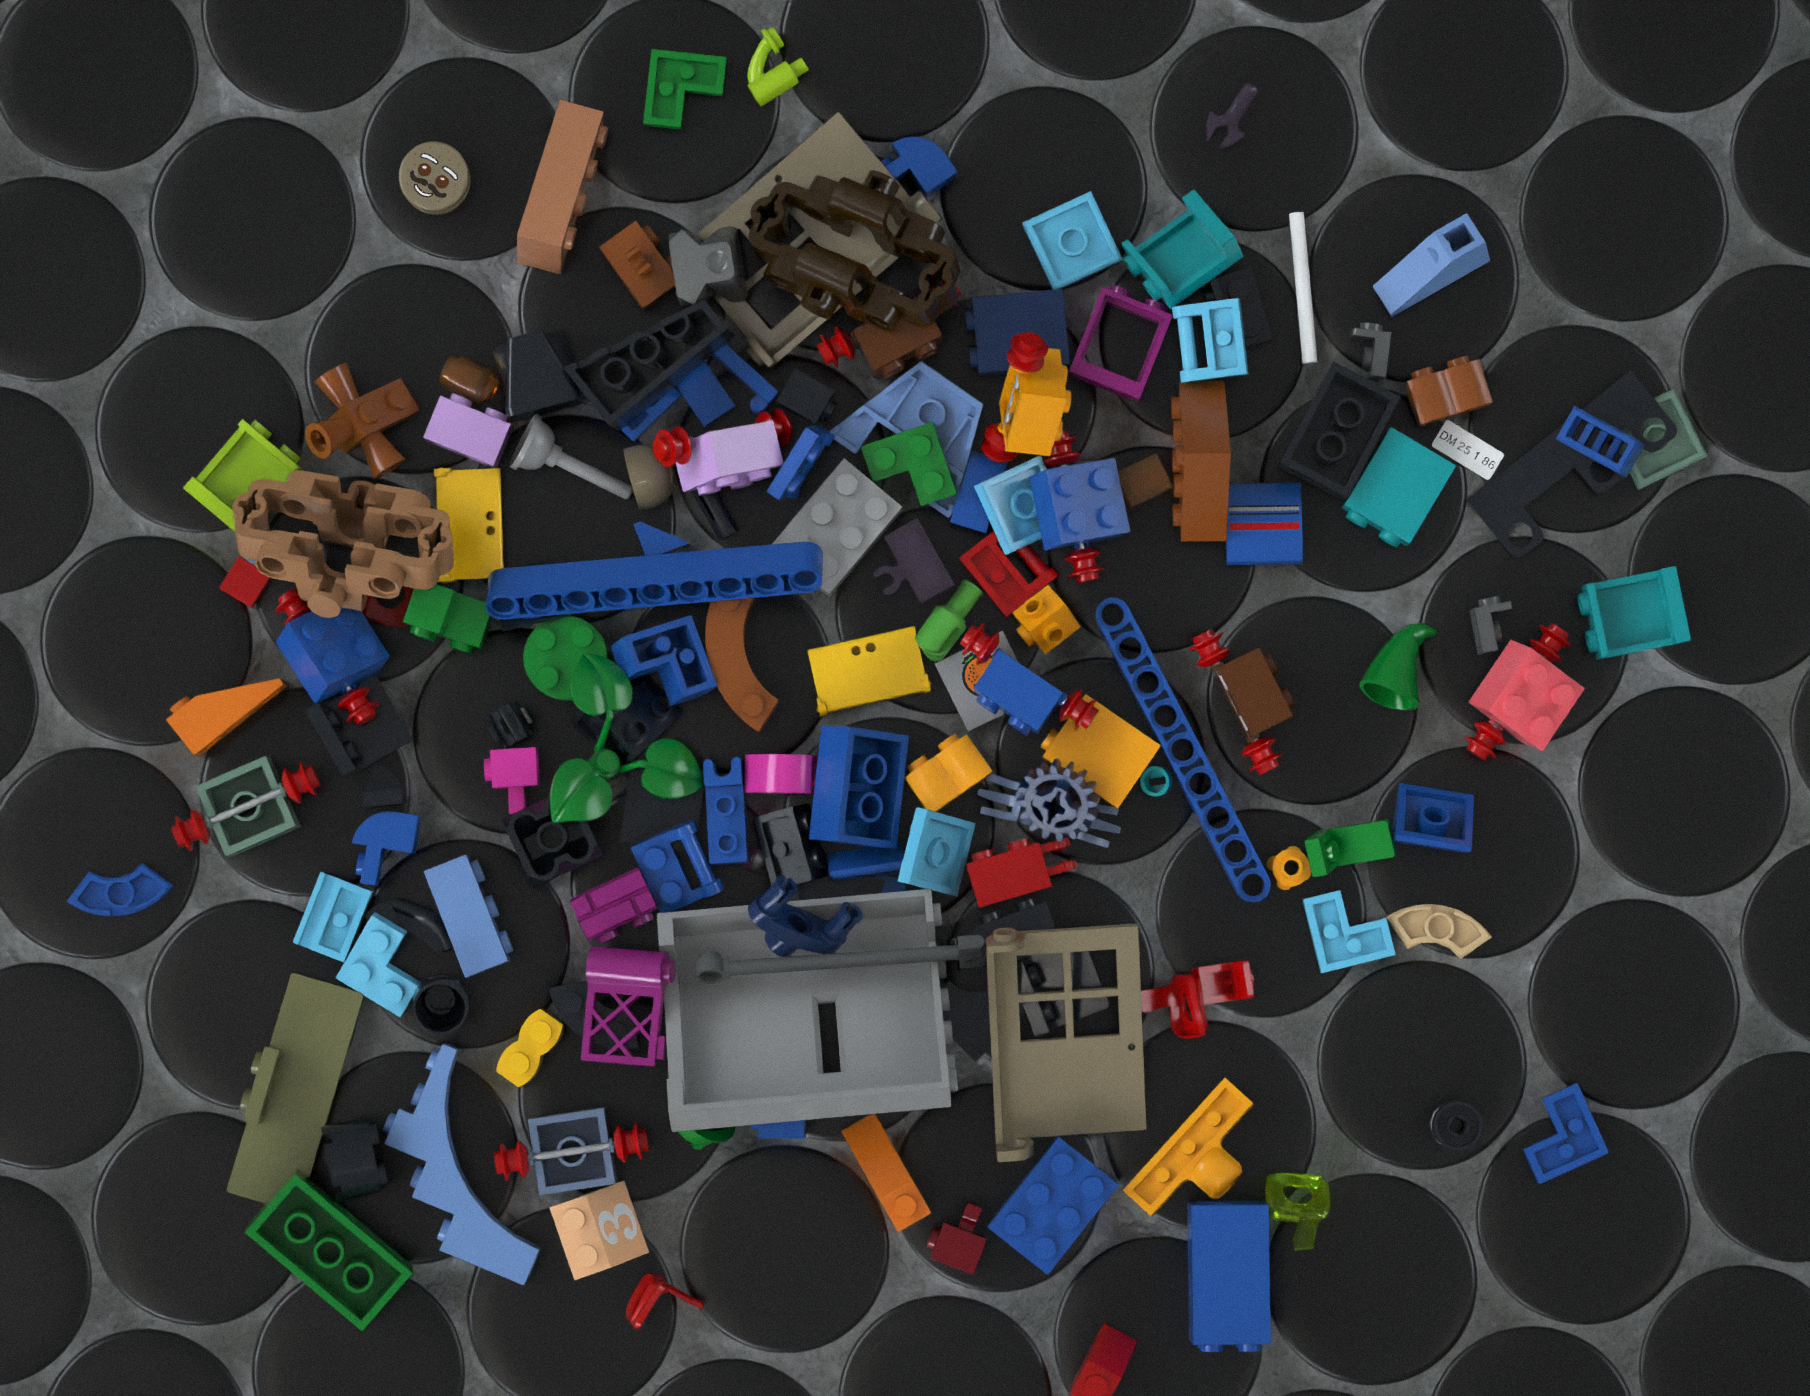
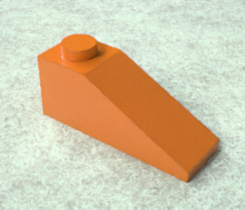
(213, 715)
(886, 1172)

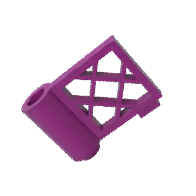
(631, 974)

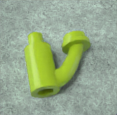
(777, 80)

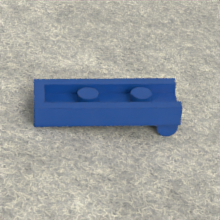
(764, 392)
(705, 395)

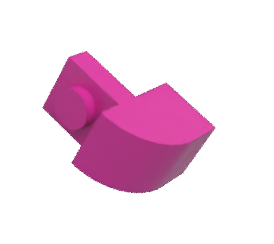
(780, 773)

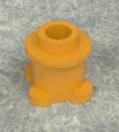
(1277, 863)

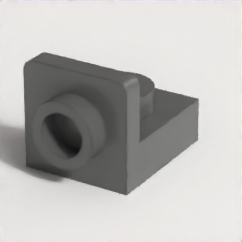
(1374, 357)
(1488, 632)

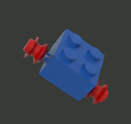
(1078, 506)
(332, 655)
(1020, 691)

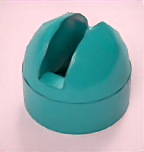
(1156, 772)

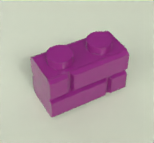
(614, 905)

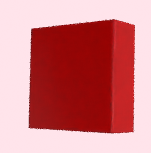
(244, 582)

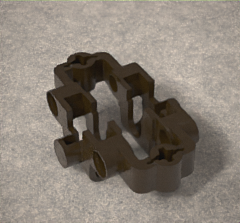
(820, 270)

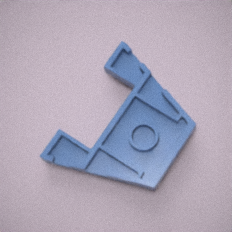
(913, 401)

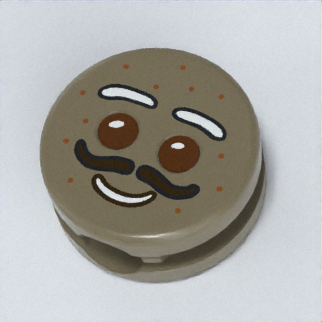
(434, 178)

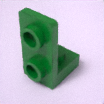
(1349, 845)

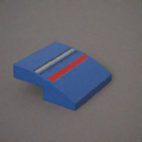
(1264, 524)

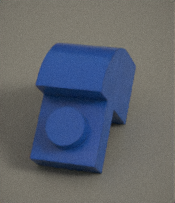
(924, 163)
(382, 832)

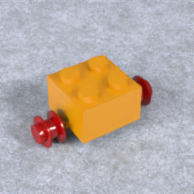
(1029, 401)

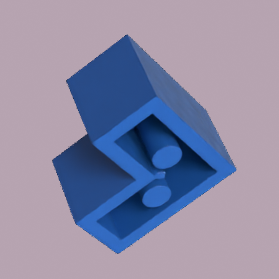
(674, 652)

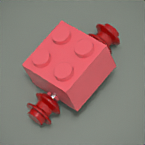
(1524, 694)

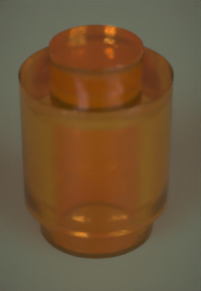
(469, 379)

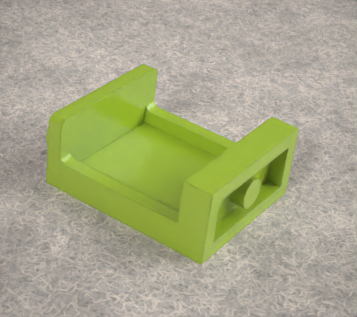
(237, 465)

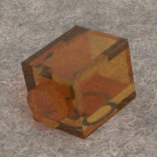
(1144, 481)

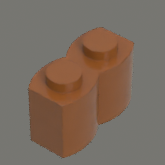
(1447, 392)

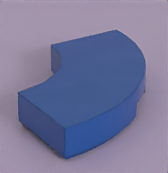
(120, 895)

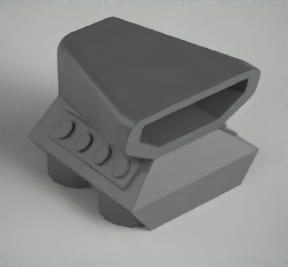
(708, 266)

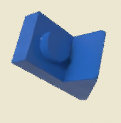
(657, 541)

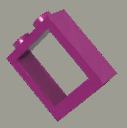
(1105, 379)

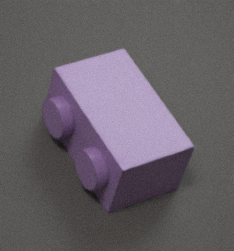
(469, 431)

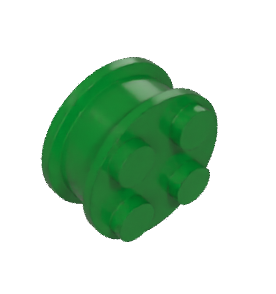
(555, 652)

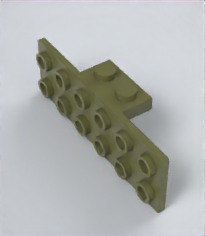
(294, 1086)

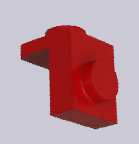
(1225, 981)

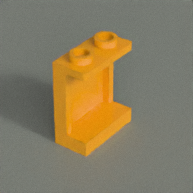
(1107, 749)

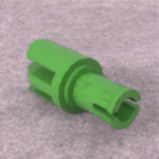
(947, 622)

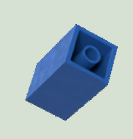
(1228, 1274)

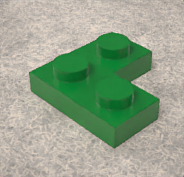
(673, 76)
(915, 451)

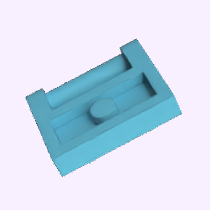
(1222, 337)

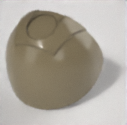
(649, 478)

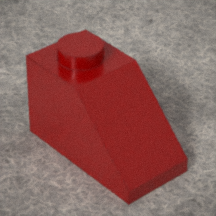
(1103, 1363)

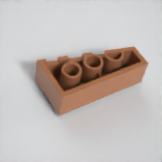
(560, 186)

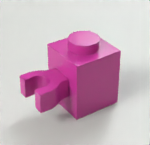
(513, 770)

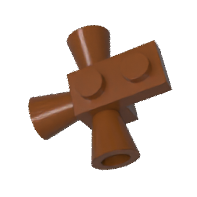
(361, 420)

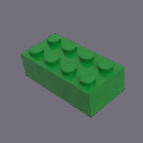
(329, 1249)

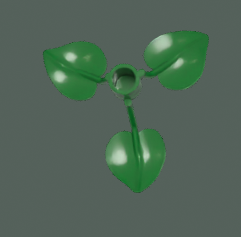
(582, 787)

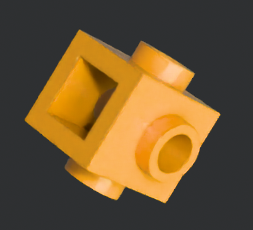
(1045, 620)

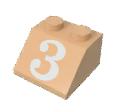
(599, 1230)

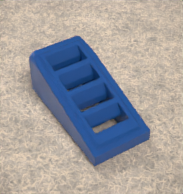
(1629, 456)

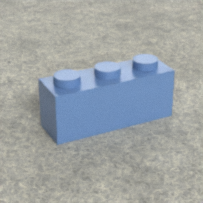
(469, 915)

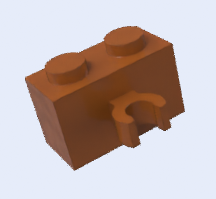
(640, 265)

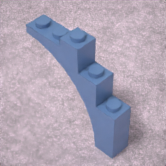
(426, 1134)

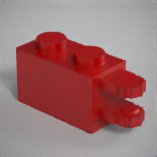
(1015, 871)

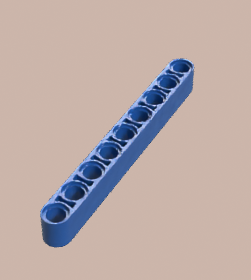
(654, 580)
(1182, 769)

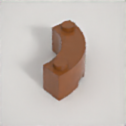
(730, 664)

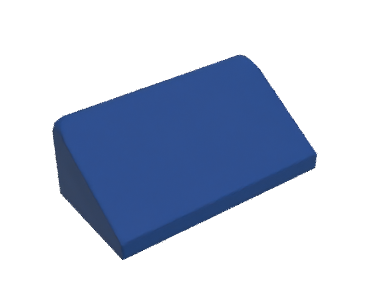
(864, 862)

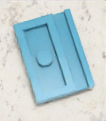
(333, 917)

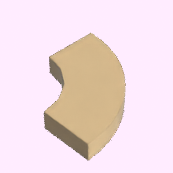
(1438, 925)

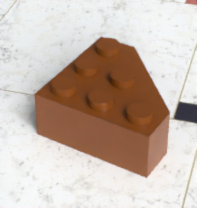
(1201, 461)

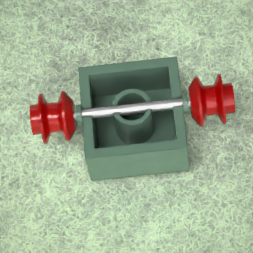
(247, 806)

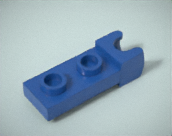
(726, 814)

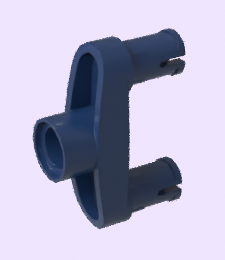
(794, 928)

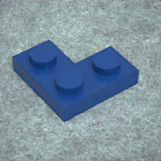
(1575, 1139)

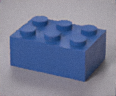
(858, 787)
(1052, 1205)

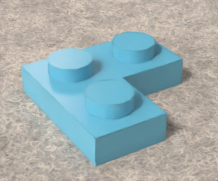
(1339, 944)
(370, 969)

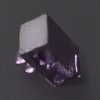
(916, 563)

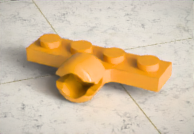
(1194, 1152)

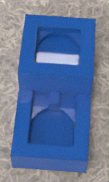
(968, 507)

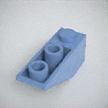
(1433, 265)

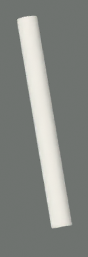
(1303, 288)

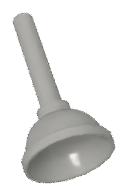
(538, 448)

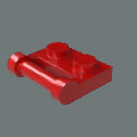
(1001, 578)

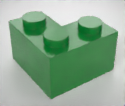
(448, 615)

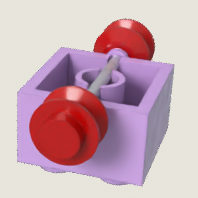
(727, 455)

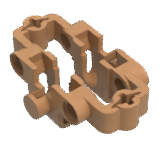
(341, 523)

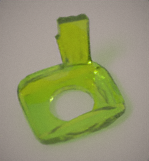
(1306, 1214)

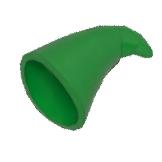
(1393, 673)

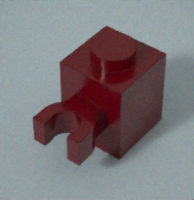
(958, 1244)

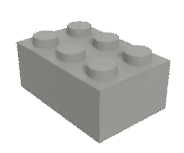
(843, 520)

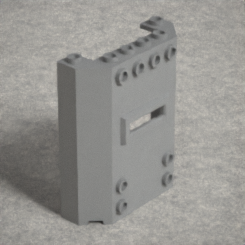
(754, 1040)

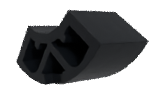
(571, 1006)

